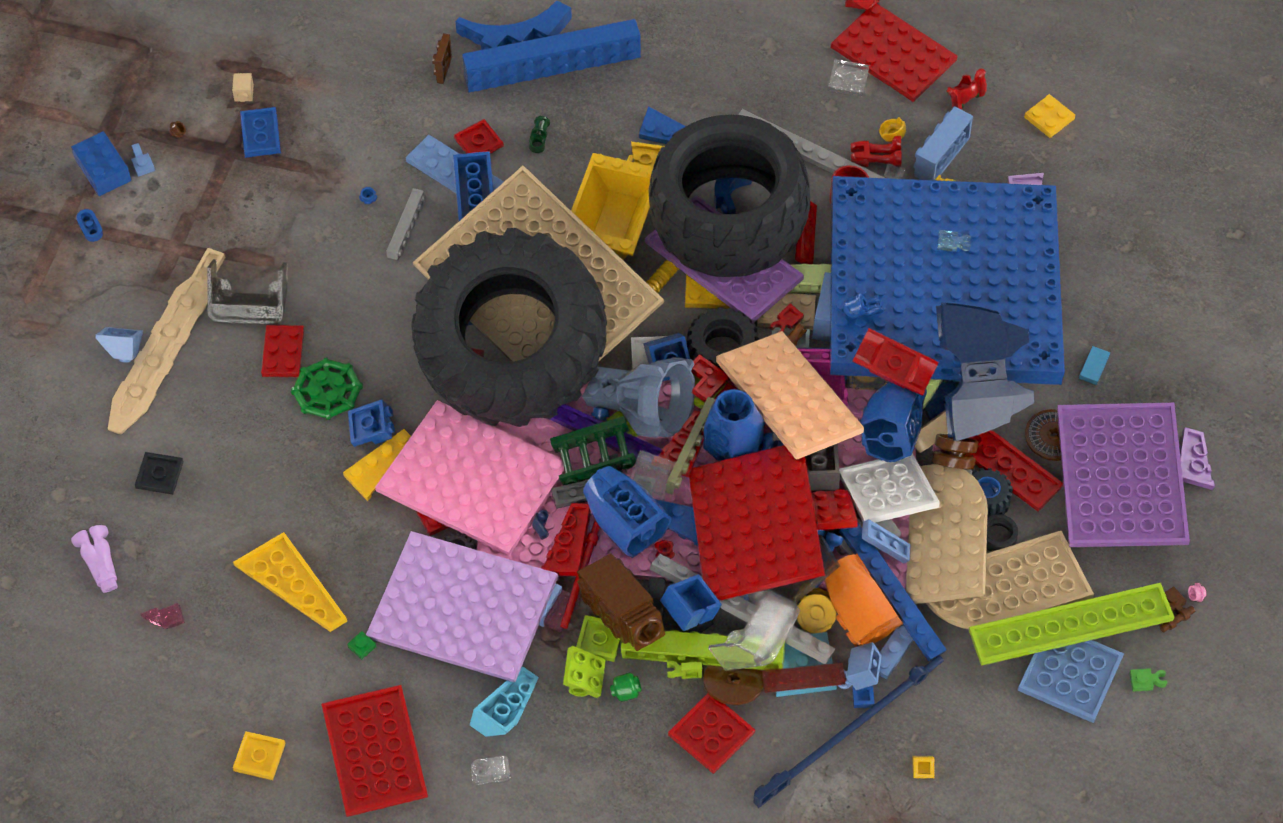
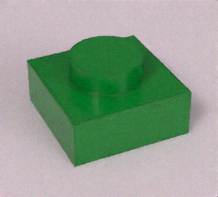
(361, 645)

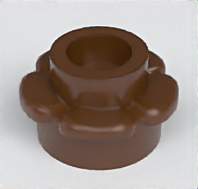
(177, 129)

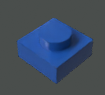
(863, 697)

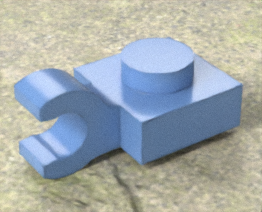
(141, 163)

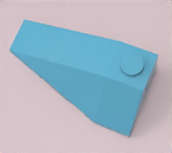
(504, 706)

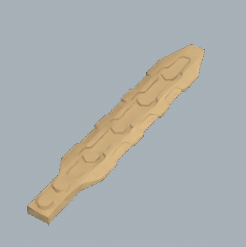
(162, 347)

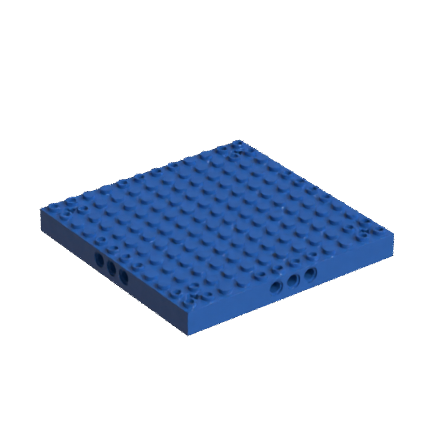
(888, 248)

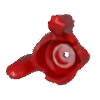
(968, 89)

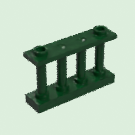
(590, 434)

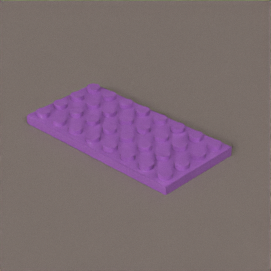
(747, 294)

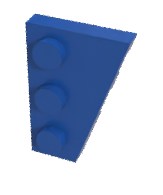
(658, 127)
(681, 520)

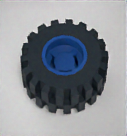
(996, 489)

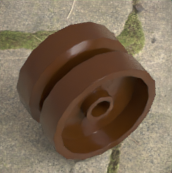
(955, 452)

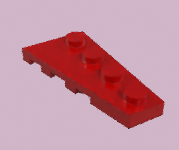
(678, 441)
(569, 545)

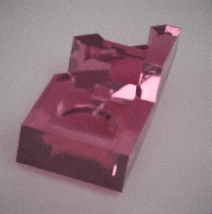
(166, 617)

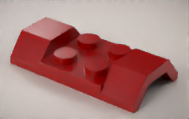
(895, 362)

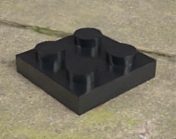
(159, 473)

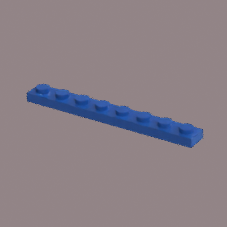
(895, 593)

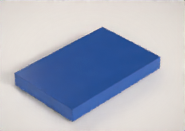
(260, 132)

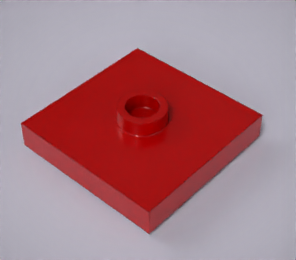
(478, 138)

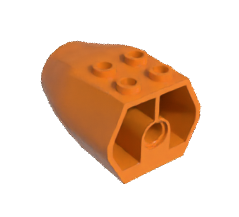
(860, 602)

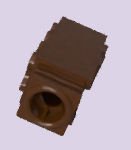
(620, 602)

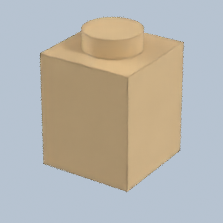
(243, 87)

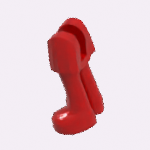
(862, 149)

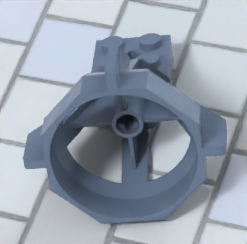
(638, 392)

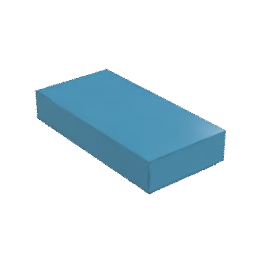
(1094, 365)

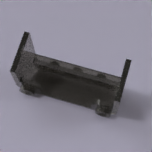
(245, 307)

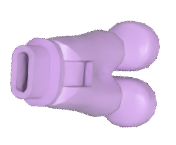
(97, 556)

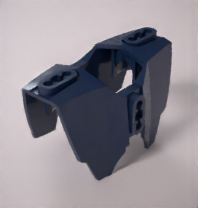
(980, 342)

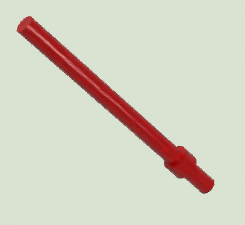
(591, 540)

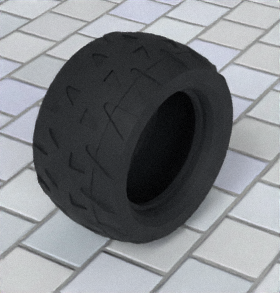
(729, 149)

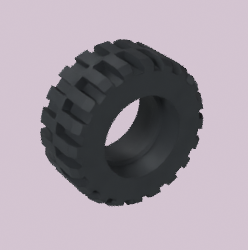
(719, 324)

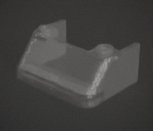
(763, 634)

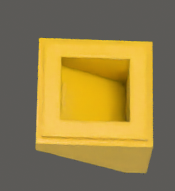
(923, 766)

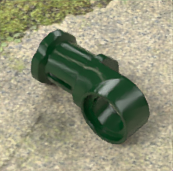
(536, 137)

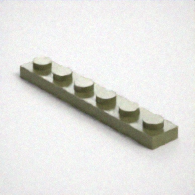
(688, 451)

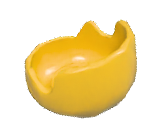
(892, 128)

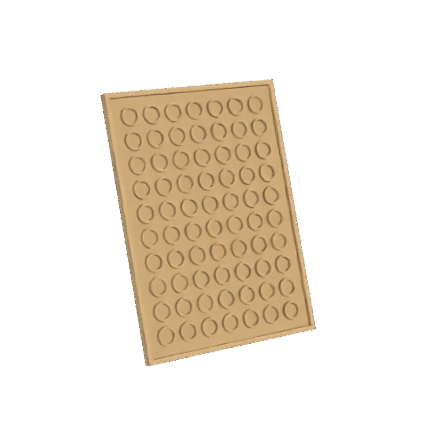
(520, 322)

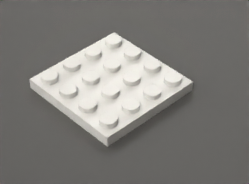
(888, 489)

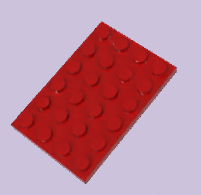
(894, 51)
(374, 750)

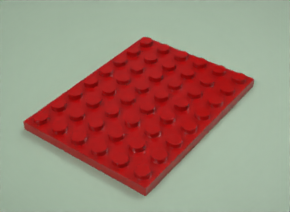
(755, 523)

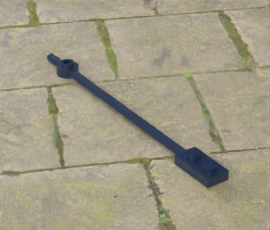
(781, 781)

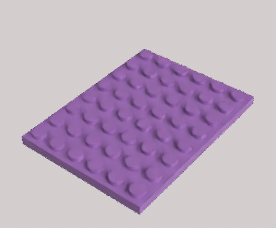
(1122, 475)

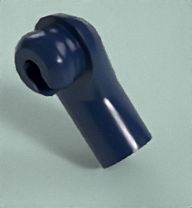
(539, 522)

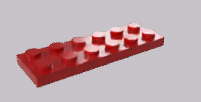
(1027, 478)

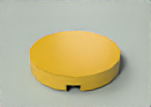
(816, 613)

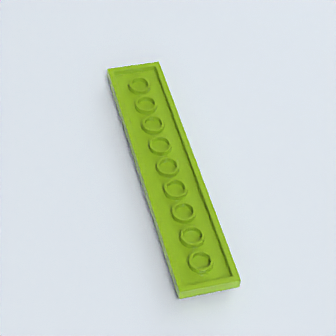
(1071, 624)

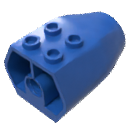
(892, 422)
(733, 426)
(625, 511)

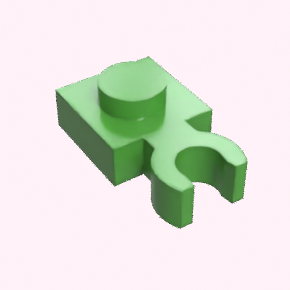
(1144, 680)

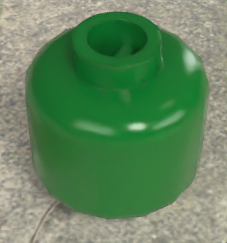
(625, 687)

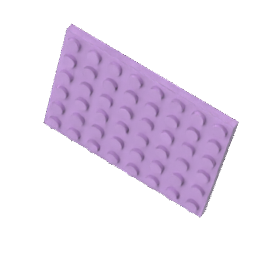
(462, 606)

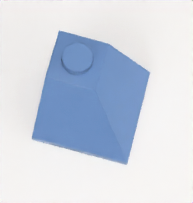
(120, 342)

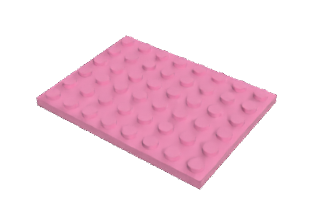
(472, 477)

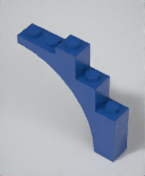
(546, 24)

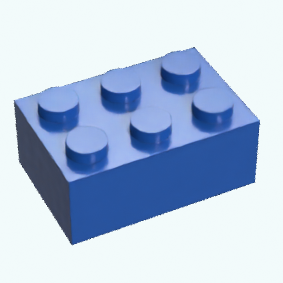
(101, 163)

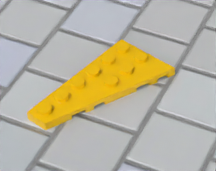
(287, 575)

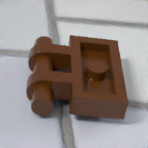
(1176, 602)

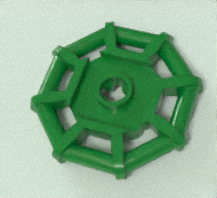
(327, 379)

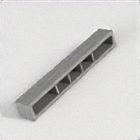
(405, 224)

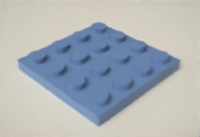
(1072, 677)

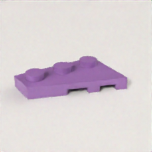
(1194, 459)

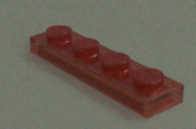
(803, 677)

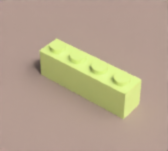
(813, 277)

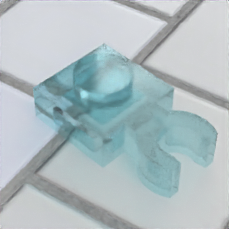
(950, 241)

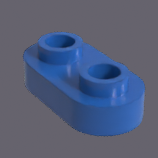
(90, 226)

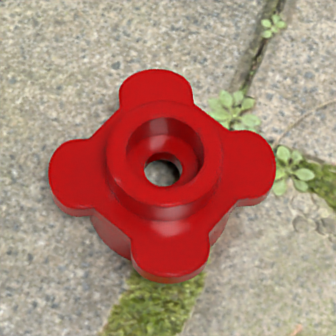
(664, 544)

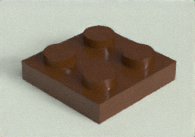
(442, 58)

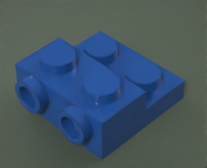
(371, 423)

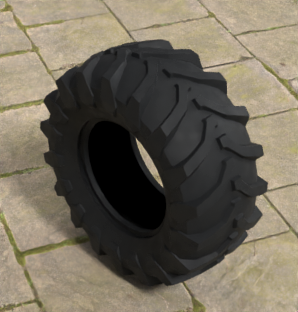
(496, 268)

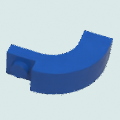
(723, 190)

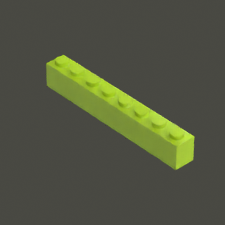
(690, 646)

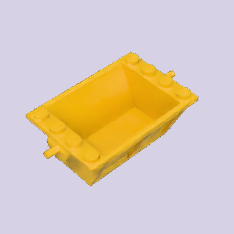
(614, 201)

